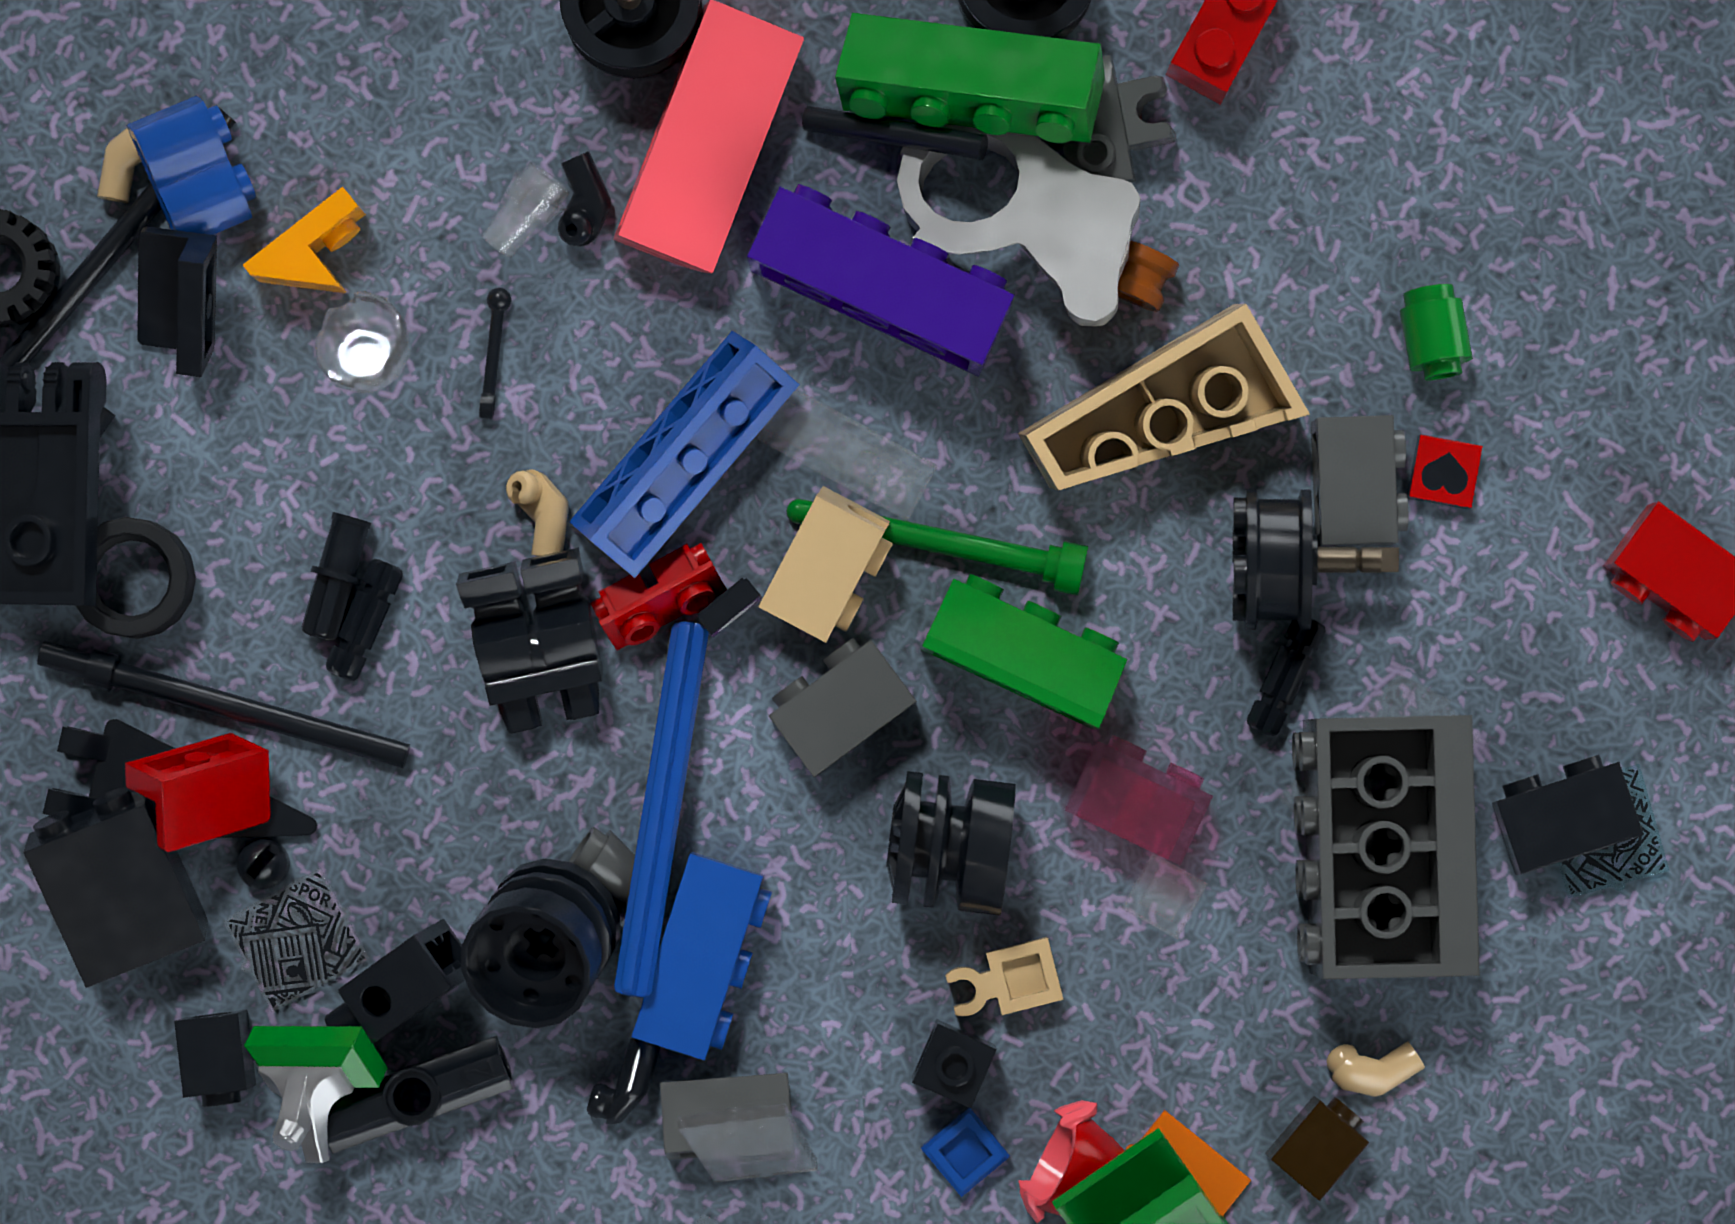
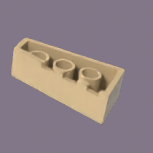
(1168, 403)

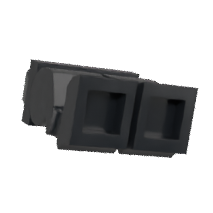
(538, 657)

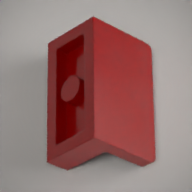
(204, 789)

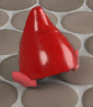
(1070, 1156)

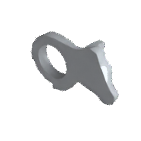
(1062, 216)

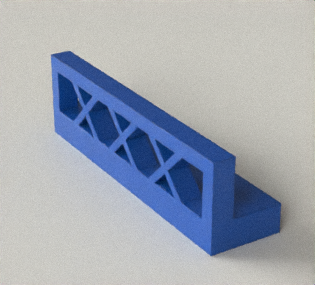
(685, 452)

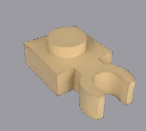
(1018, 977)

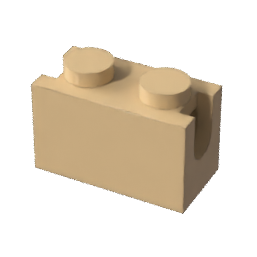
(825, 564)

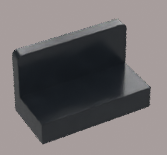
(178, 295)

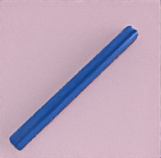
(661, 810)

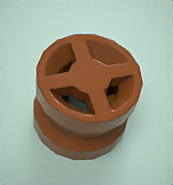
(1145, 276)

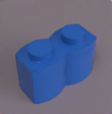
(191, 169)

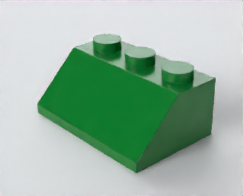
(1026, 651)

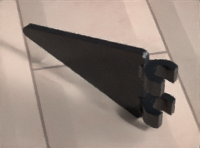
(126, 743)

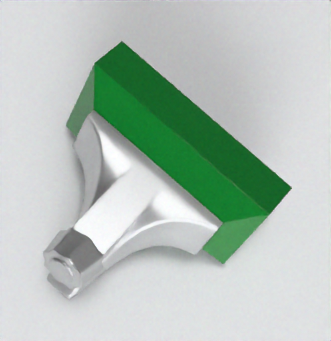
(310, 1073)

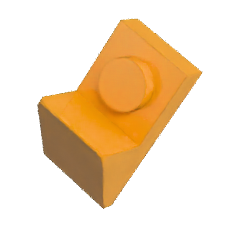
(293, 255)

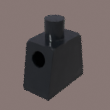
(411, 974)

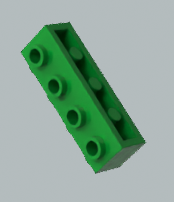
(970, 78)

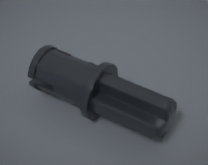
(335, 577)

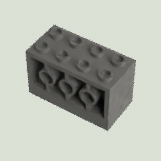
(1429, 857)

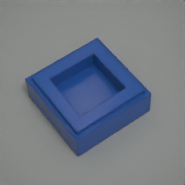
(965, 1151)

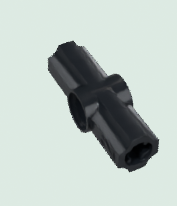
(453, 1081)

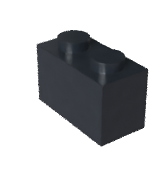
(1567, 816)

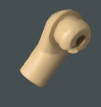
(118, 169)
(544, 506)
(1371, 1075)

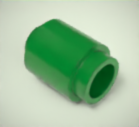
(1435, 331)

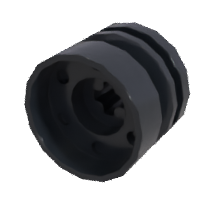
(952, 843)
(540, 943)

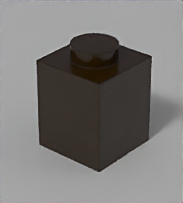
(1319, 1145)

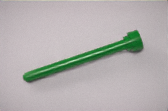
(1059, 565)

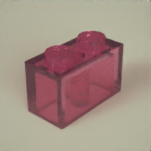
(1138, 800)

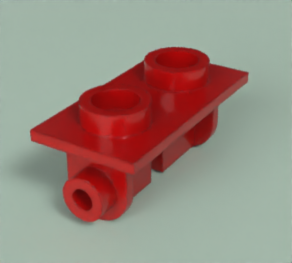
(684, 587)

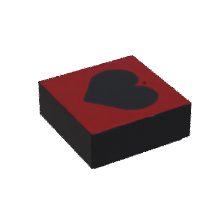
(1444, 471)

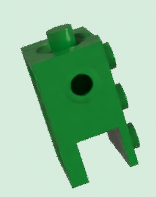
(1140, 1188)

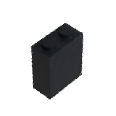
(113, 887)

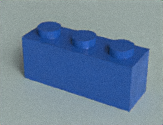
(702, 957)

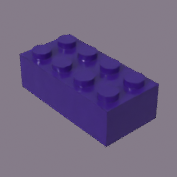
(880, 280)

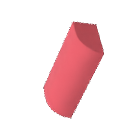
(708, 138)

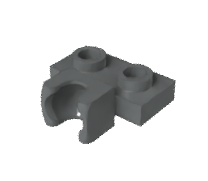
(1120, 127)

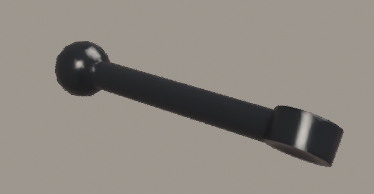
(498, 301)

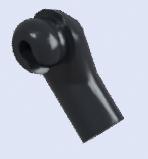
(588, 204)
(631, 1084)

